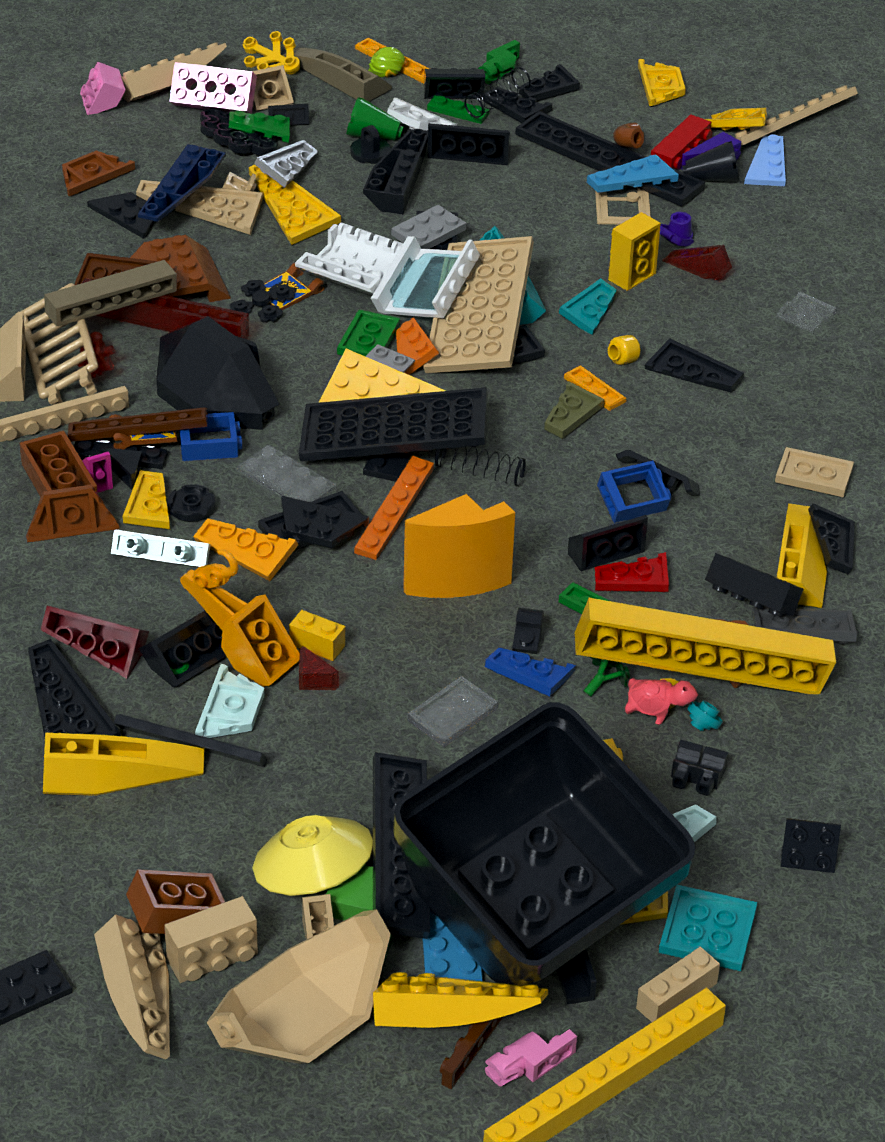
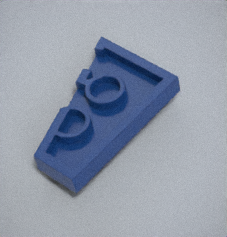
(538, 675)

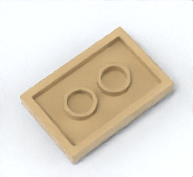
(814, 472)

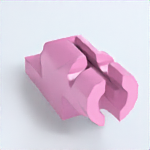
(530, 1057)

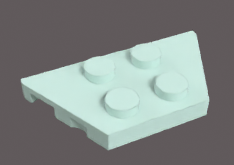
(230, 705)

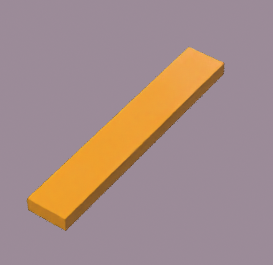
(410, 68)

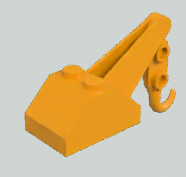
(251, 631)

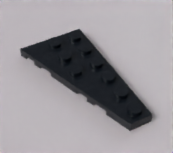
(63, 697)

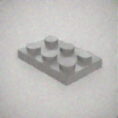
(430, 227)

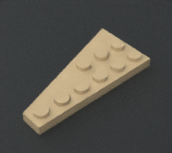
(217, 205)

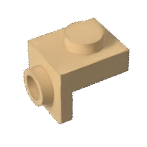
(237, 183)

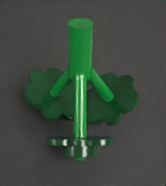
(599, 678)

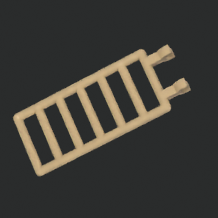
(84, 373)

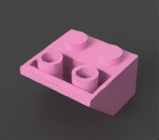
(102, 89)

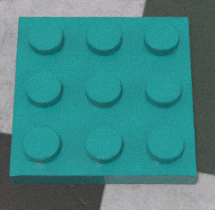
(711, 922)

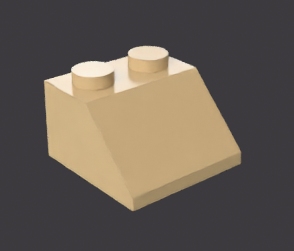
(271, 88)

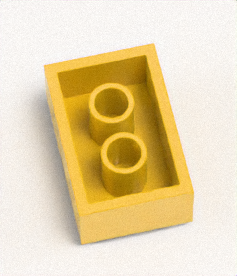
(634, 251)

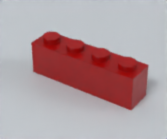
(683, 138)

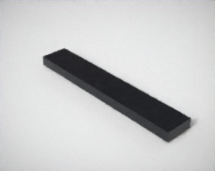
(185, 738)

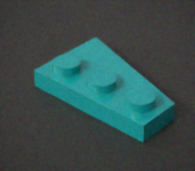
(589, 306)

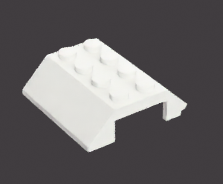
(352, 258)

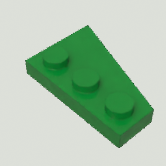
(268, 125)

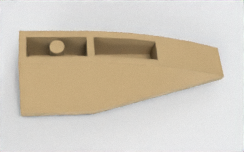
(159, 77)
(137, 982)

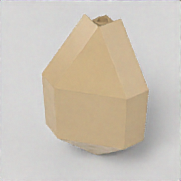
(306, 994)

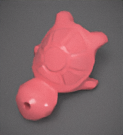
(655, 696)

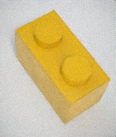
(317, 634)

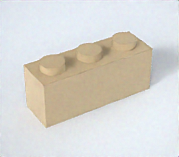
(677, 984)

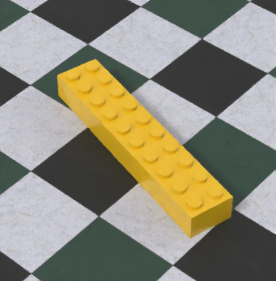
(704, 647)

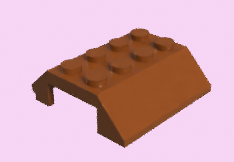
(191, 263)

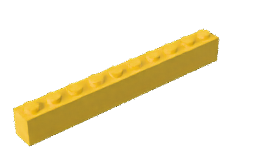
(611, 1072)

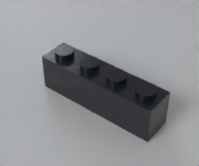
(753, 584)

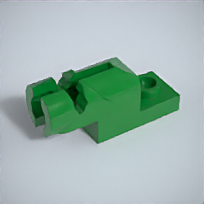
(501, 61)

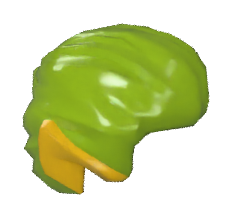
(386, 62)

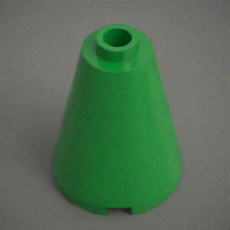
(367, 114)

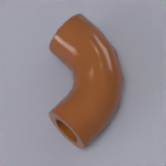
(629, 135)

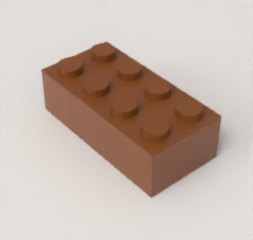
(54, 463)

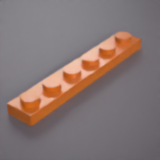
(394, 508)

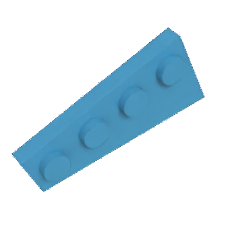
(633, 174)

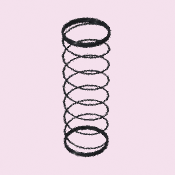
(516, 85)
(516, 472)

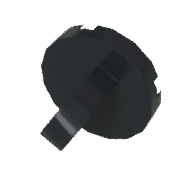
(369, 147)

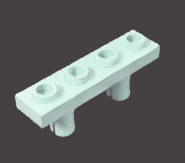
(160, 548)

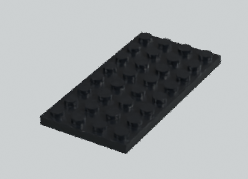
(394, 424)

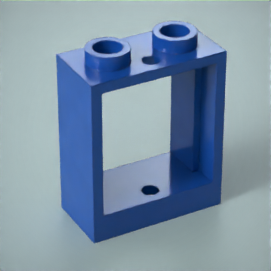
(213, 447)
(611, 479)

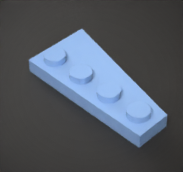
(768, 163)

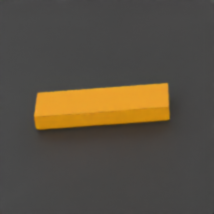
(591, 383)

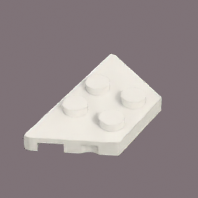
(414, 116)

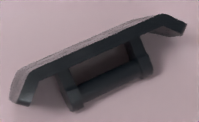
(691, 486)

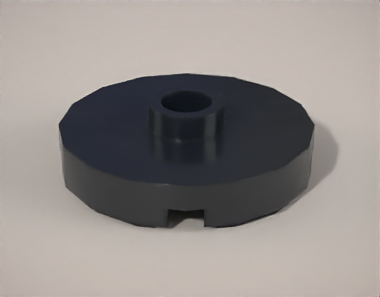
(191, 503)

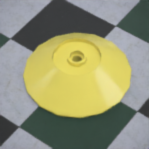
(312, 855)

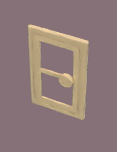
(602, 208)

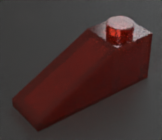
(701, 261)

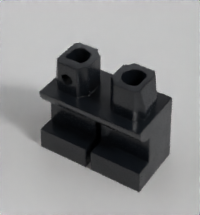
(690, 768)

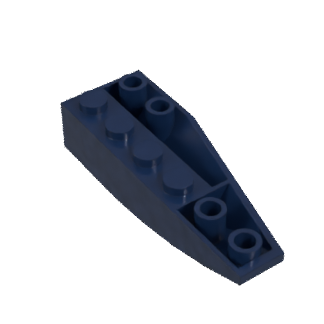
(185, 176)

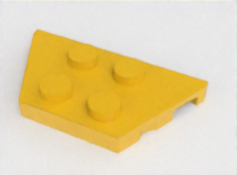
(661, 82)
(741, 118)

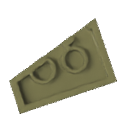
(572, 410)

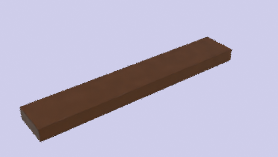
(138, 424)

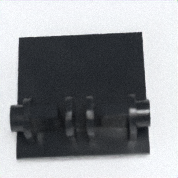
(810, 845)

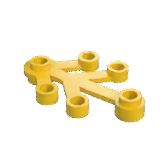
(290, 62)

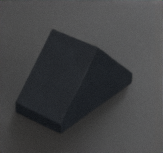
(126, 464)

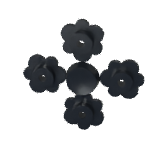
(262, 298)

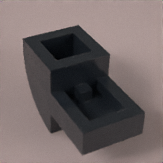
(528, 630)

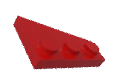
(643, 575)

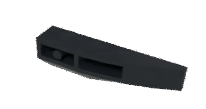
(396, 173)

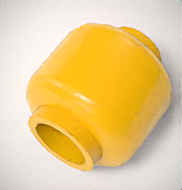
(624, 349)

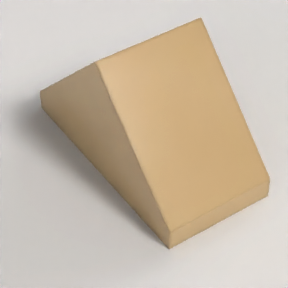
(316, 914)

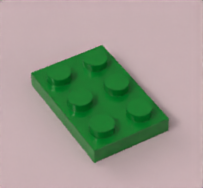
(367, 331)

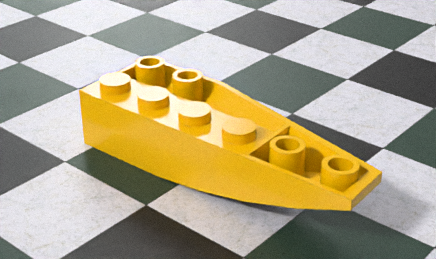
(801, 556)
(113, 763)
(447, 1002)

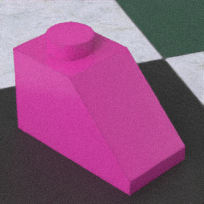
(100, 470)

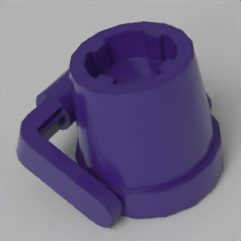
(679, 229)

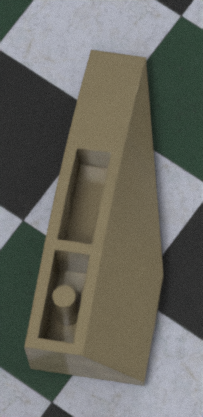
(341, 73)

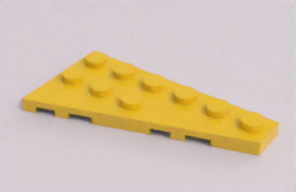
(294, 207)
(365, 378)

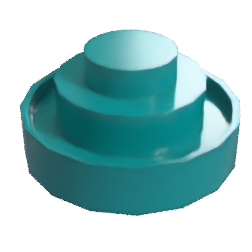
(704, 715)

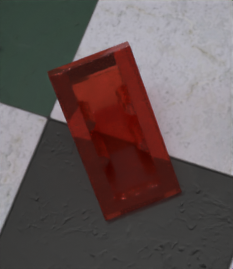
(316, 673)

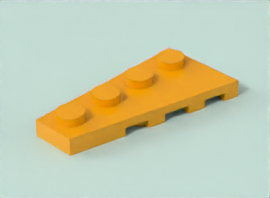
(252, 550)

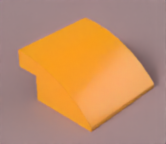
(458, 549)

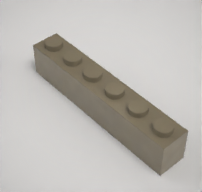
(110, 293)

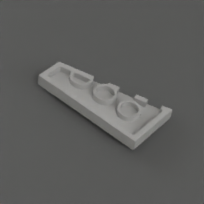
(287, 162)

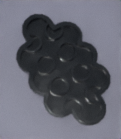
(216, 125)

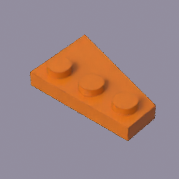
(414, 344)

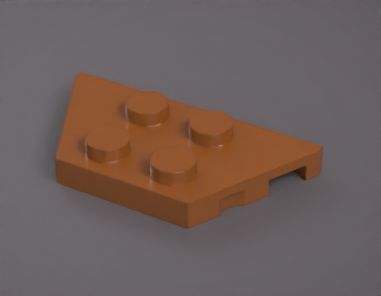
(93, 170)
(70, 513)

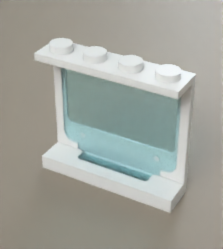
(424, 280)

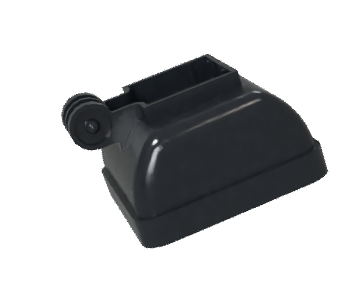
(538, 845)

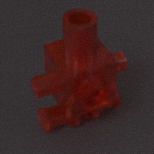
(102, 354)

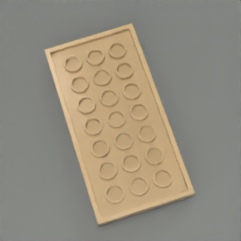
(487, 311)

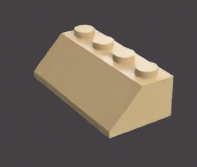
(13, 359)

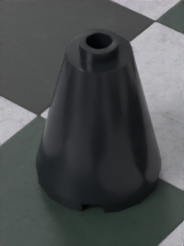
(714, 165)

